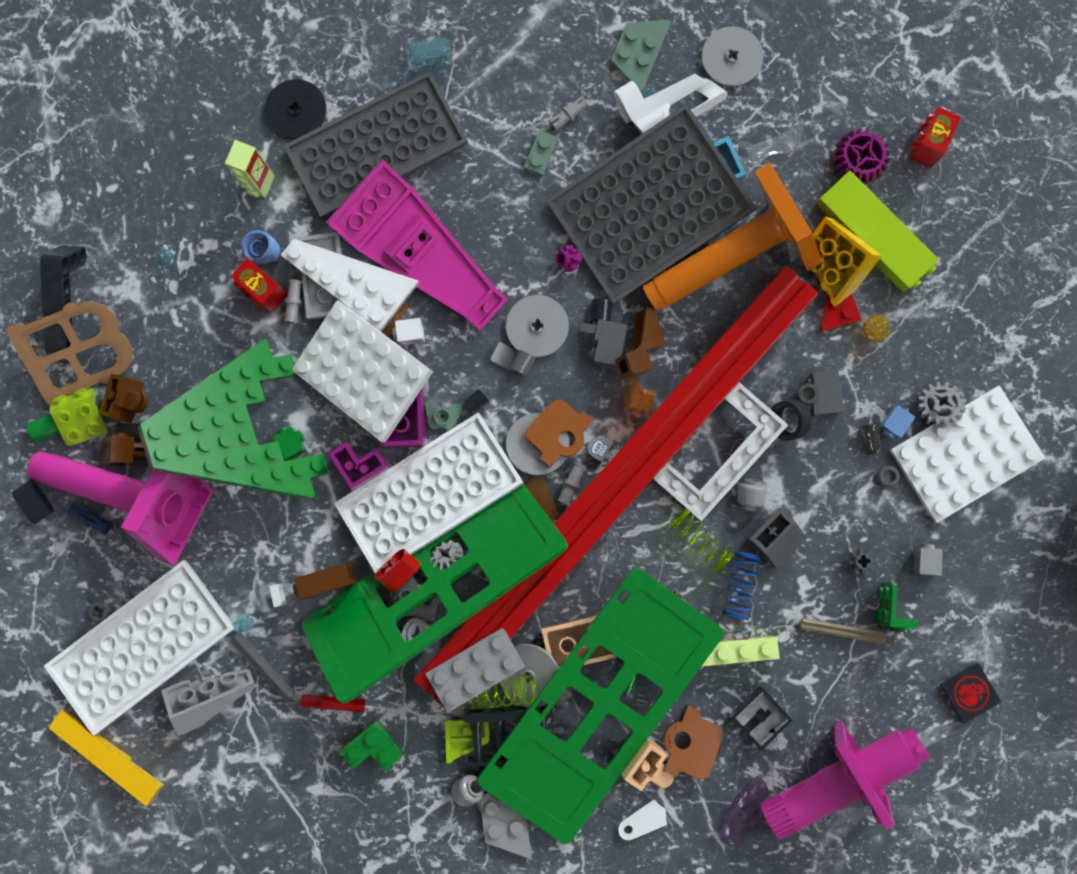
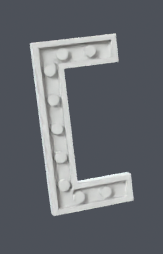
(767, 430)

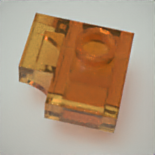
(638, 398)

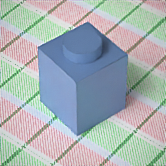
(896, 423)

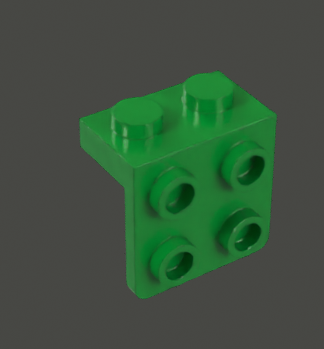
(887, 610)

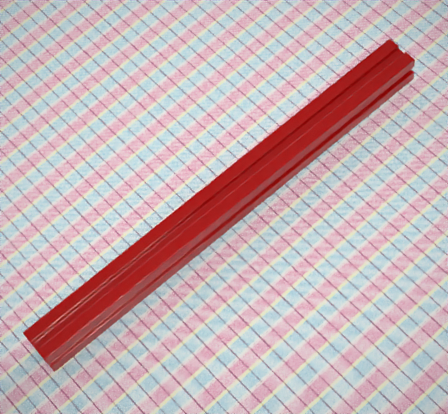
(641, 458)

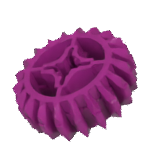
(877, 162)

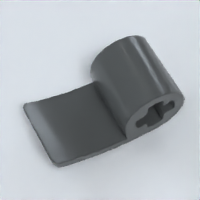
(512, 360)

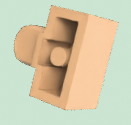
(647, 767)

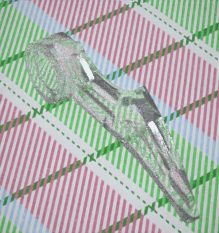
(783, 144)

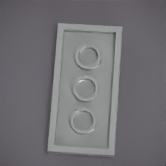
(318, 300)
(475, 670)

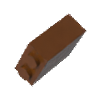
(324, 581)

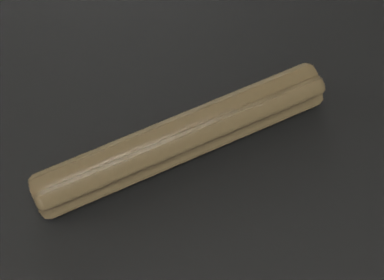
(842, 631)

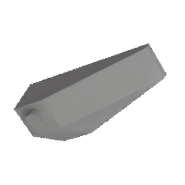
(197, 702)

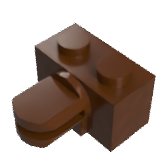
(123, 398)
(119, 450)

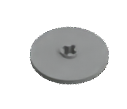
(730, 71)
(551, 317)
(523, 453)
(541, 668)

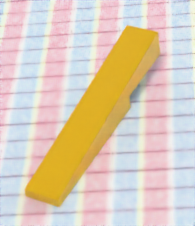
(107, 758)

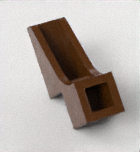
(646, 338)

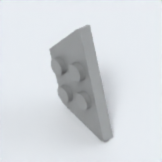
(504, 826)

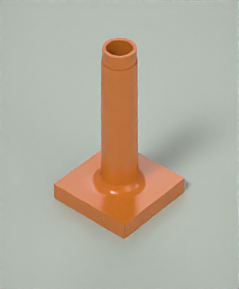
(774, 226)

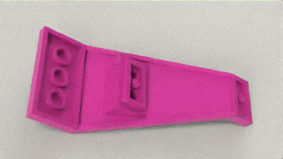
(387, 218)

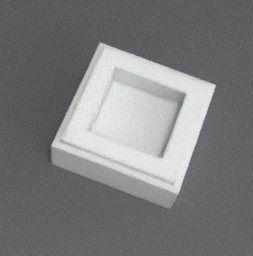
(277, 595)

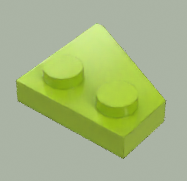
(460, 738)

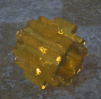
(876, 328)

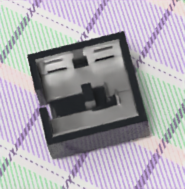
(760, 717)

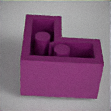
(358, 470)

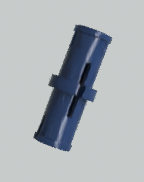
(78, 512)

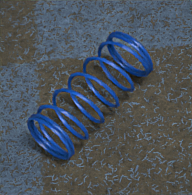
(755, 559)

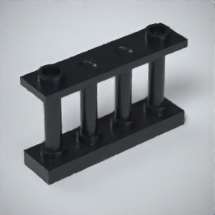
(497, 717)

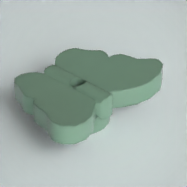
(435, 412)

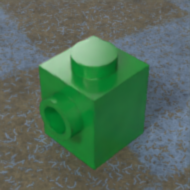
(290, 442)

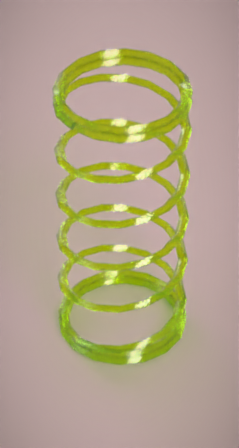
(725, 557)
(484, 696)

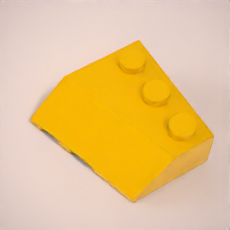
(844, 259)

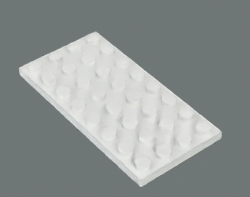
(429, 492)
(139, 647)

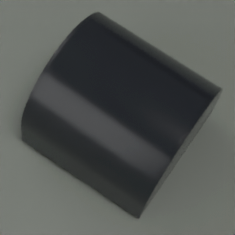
(601, 310)
(476, 402)

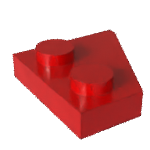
(841, 315)

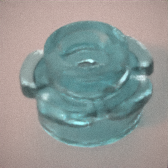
(167, 253)
(243, 623)

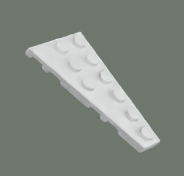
(362, 287)

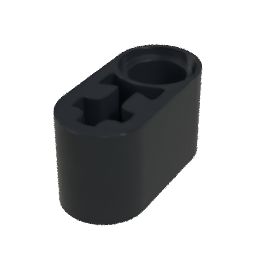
(32, 501)

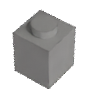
(928, 560)

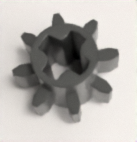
(861, 567)

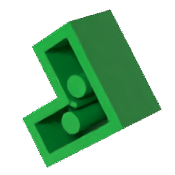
(373, 742)

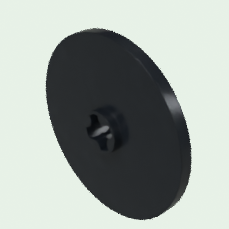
(286, 97)

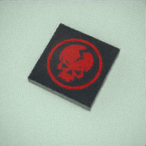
(970, 693)

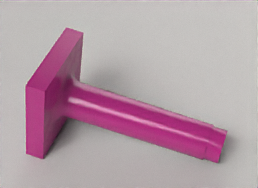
(158, 510)

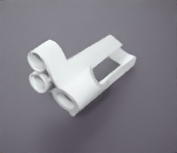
(655, 108)

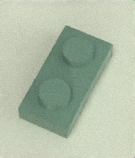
(541, 153)

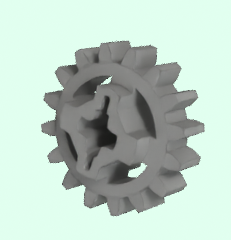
(946, 412)

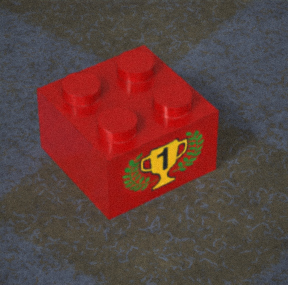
(934, 136)
(258, 286)

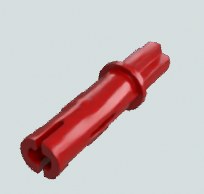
(331, 703)

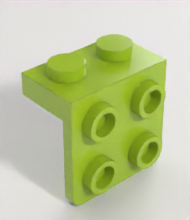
(78, 416)

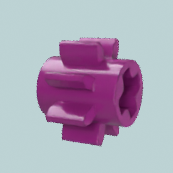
(568, 258)

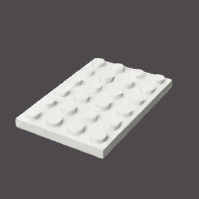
(361, 371)
(967, 459)

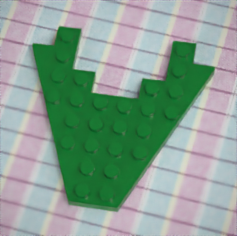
(212, 436)

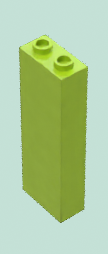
(860, 211)

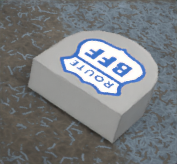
(598, 448)

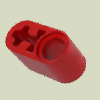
(397, 570)

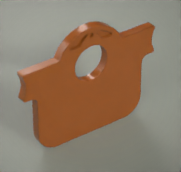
(547, 427)
(703, 747)

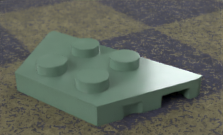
(639, 49)

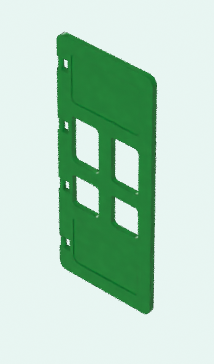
(654, 637)
(361, 638)

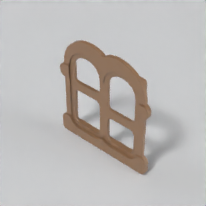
(108, 335)

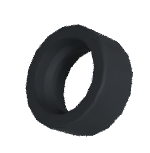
(803, 415)

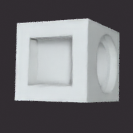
(408, 331)

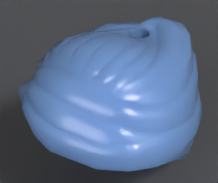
(260, 247)

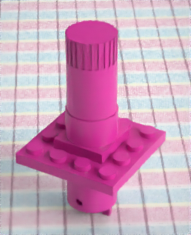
(854, 777)

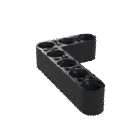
(56, 289)

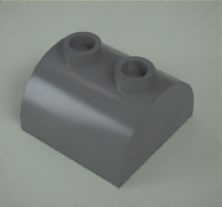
(426, 611)

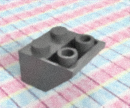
(777, 537)

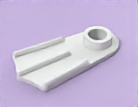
(644, 821)

